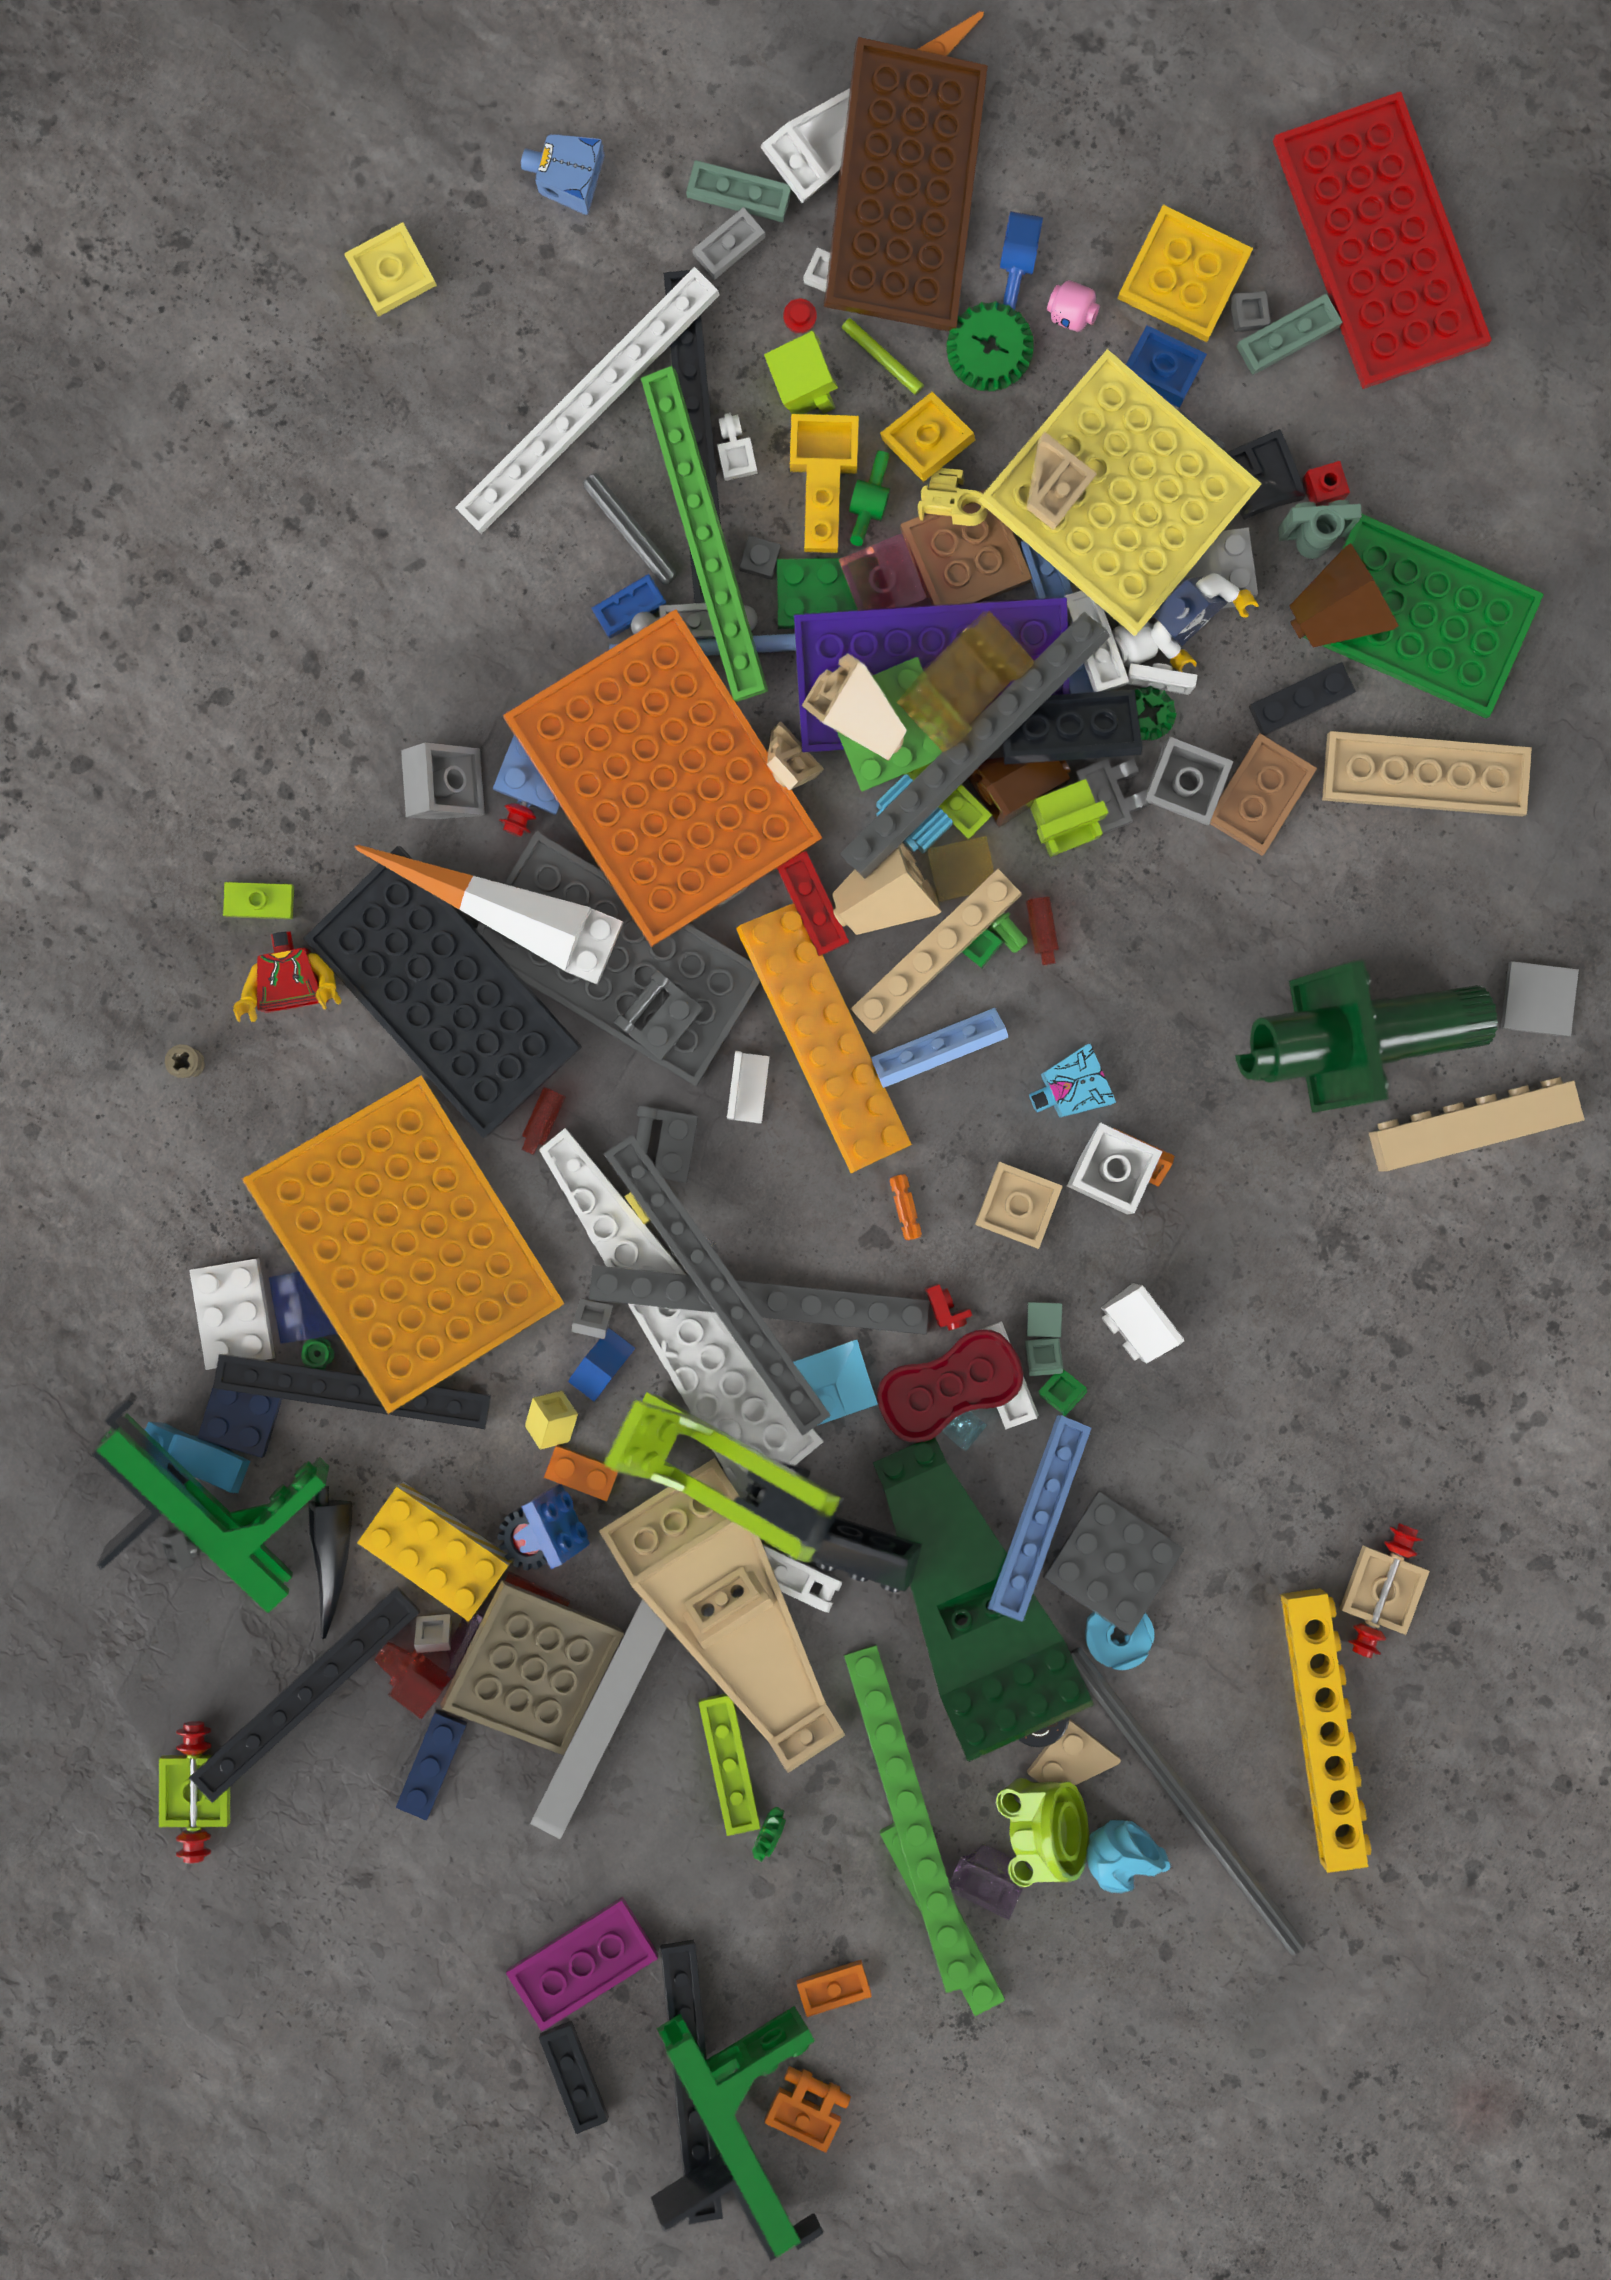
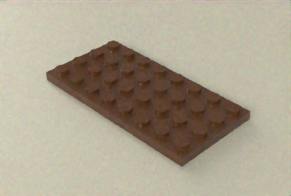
(905, 185)

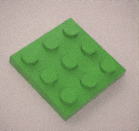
(917, 747)

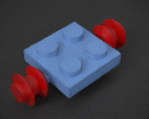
(522, 781)

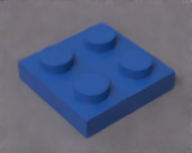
(1165, 364)

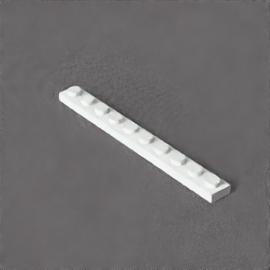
(588, 400)

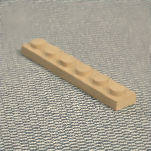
(936, 951)

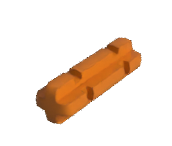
(905, 1207)

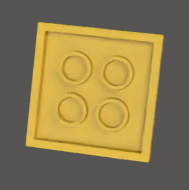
(1184, 273)

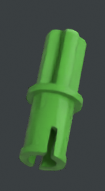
(1008, 932)

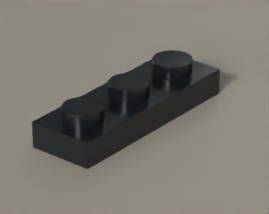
(1302, 699)
(573, 2077)

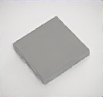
(1539, 999)

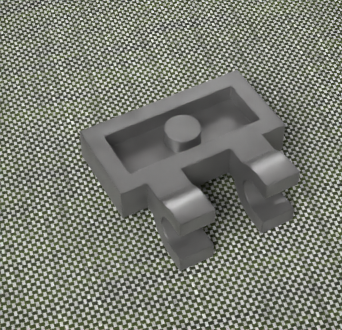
(1104, 786)

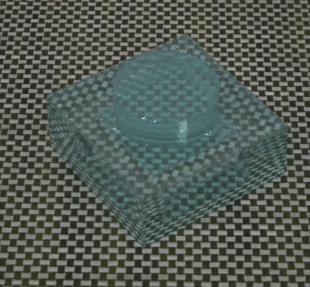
(964, 1429)

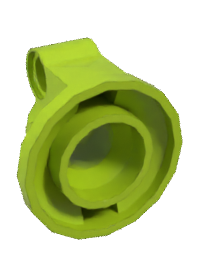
(1045, 1831)

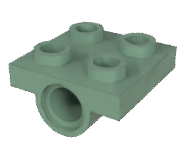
(1318, 526)

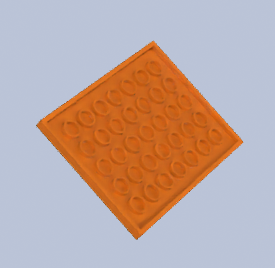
(662, 777)

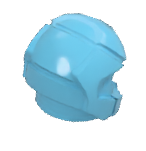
(1123, 1851)

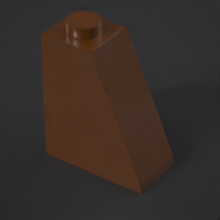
(1341, 603)
(1012, 788)

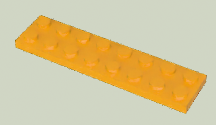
(823, 1038)

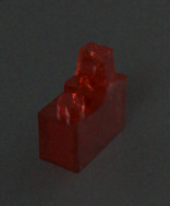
(413, 1677)

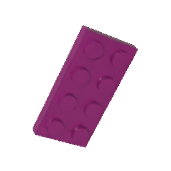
(582, 1964)

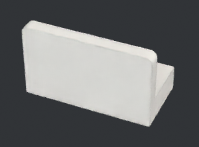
(748, 1087)

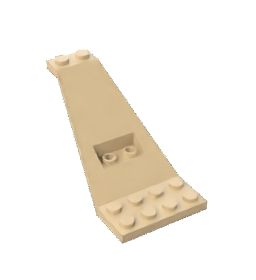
(694, 1559)

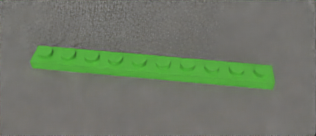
(704, 534)
(911, 1819)

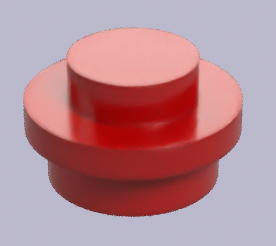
(800, 315)

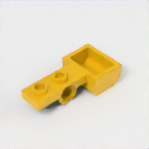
(823, 449)

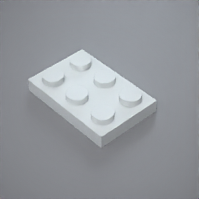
(232, 1311)

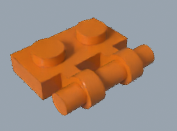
(802, 2118)

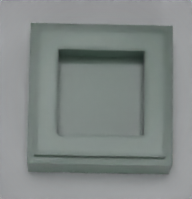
(1044, 1319)
(1044, 1356)

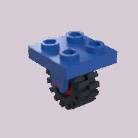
(543, 1531)

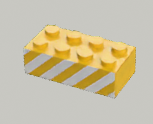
(435, 1550)

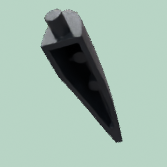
(330, 1540)

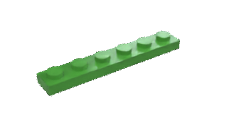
(979, 1995)

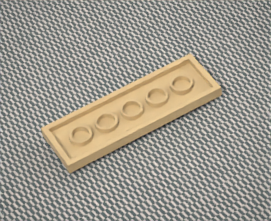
(1427, 773)

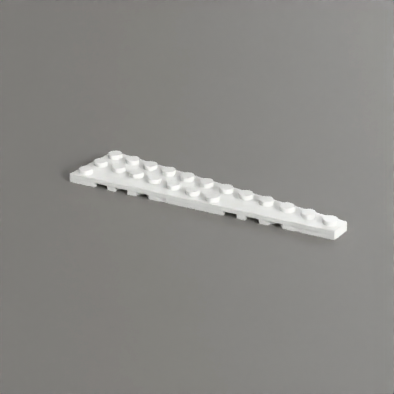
(691, 1344)

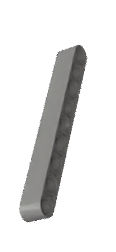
(599, 1721)

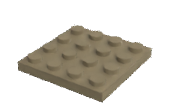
(532, 1668)

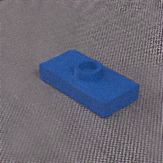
(619, 609)

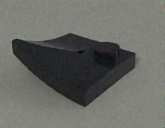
(1273, 466)

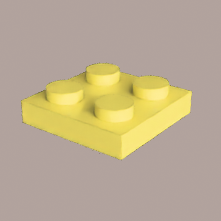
(390, 269)

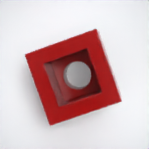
(1319, 491)

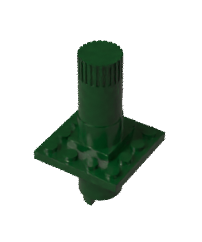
(1345, 1037)

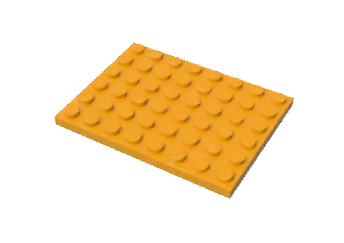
(403, 1243)

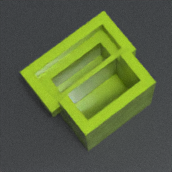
(802, 375)
(1068, 818)

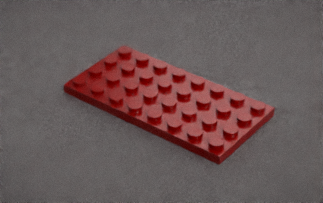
(1382, 240)

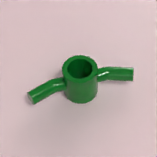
(869, 499)

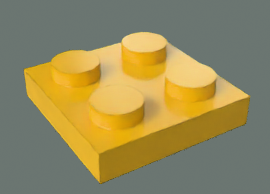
(927, 436)

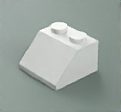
(1114, 1169)
(1141, 1324)

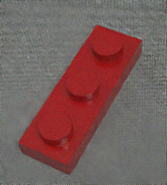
(812, 904)

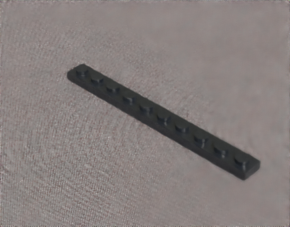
(690, 366)

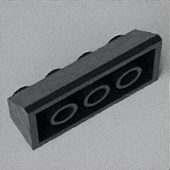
(868, 1555)

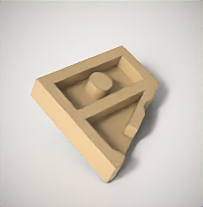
(1056, 481)
(787, 761)
(1073, 1758)

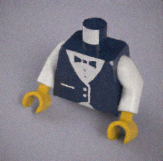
(1190, 610)

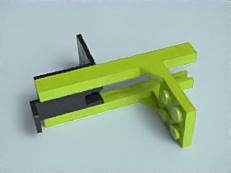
(779, 1505)

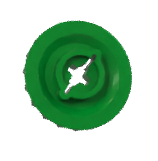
(998, 368)

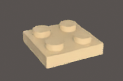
(1018, 1205)

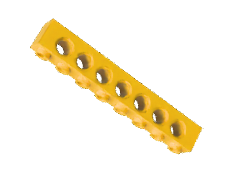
(1352, 1849)

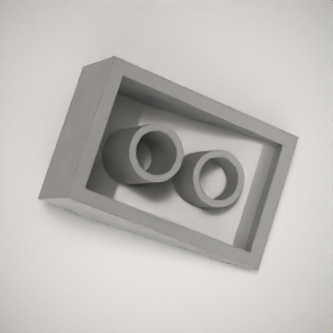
(1229, 557)

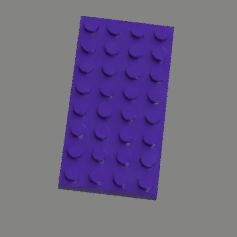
(899, 634)

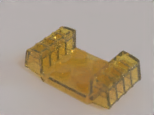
(965, 680)

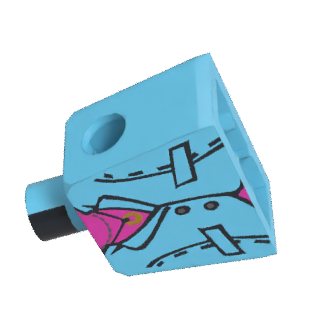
(1074, 1085)

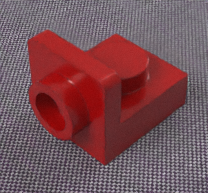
(941, 1303)

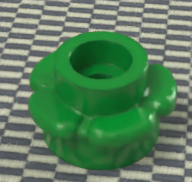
(308, 1353)

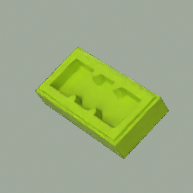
(258, 900)

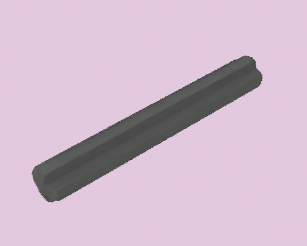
(630, 528)

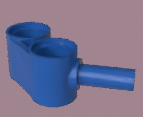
(1019, 251)

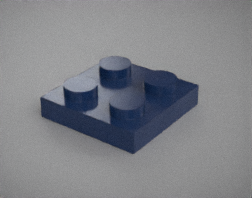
(240, 1421)

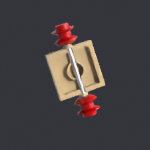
(1384, 1590)

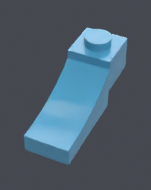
(201, 1457)

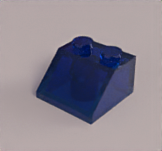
(297, 1309)

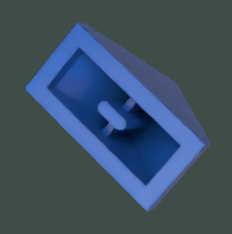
(601, 1364)

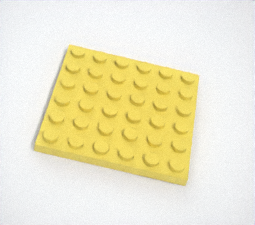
(1147, 511)

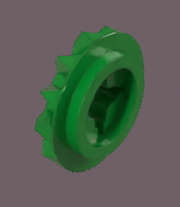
(1164, 717)
(769, 1834)

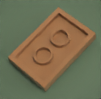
(1261, 794)

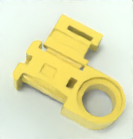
(948, 500)

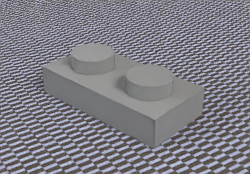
(729, 243)

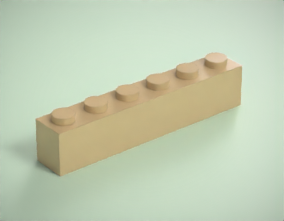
(1477, 1125)

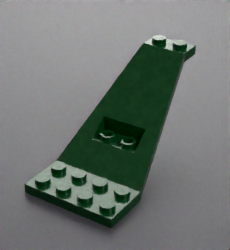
(994, 1671)

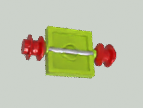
(182, 1801)

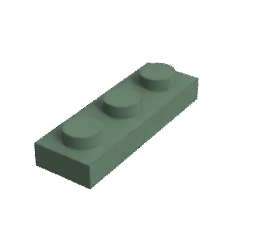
(738, 190)
(1289, 334)

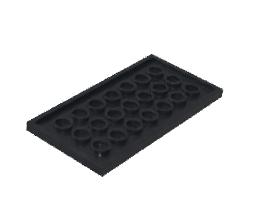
(443, 995)

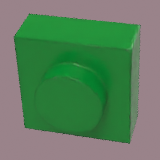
(983, 948)
(1063, 1392)

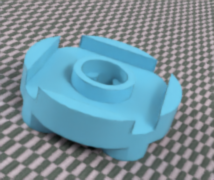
(1110, 1652)

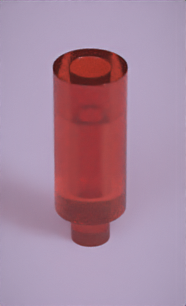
(1042, 929)
(542, 1119)

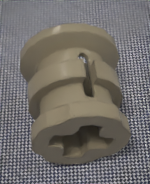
(176, 1066)

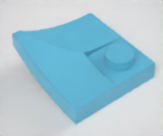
(839, 1379)

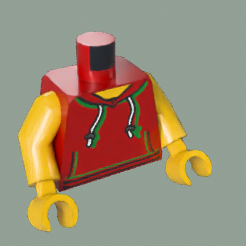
(286, 980)

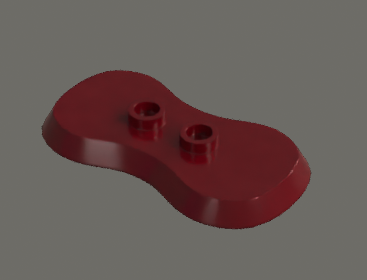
(972, 1375)

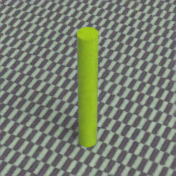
(882, 356)

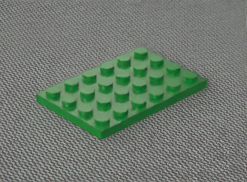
(1453, 618)

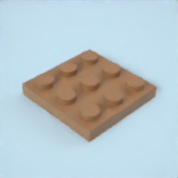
(964, 560)

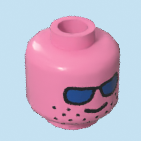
(1073, 306)

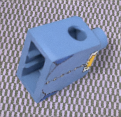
(566, 169)

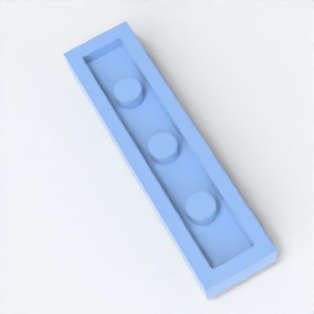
(939, 1047)

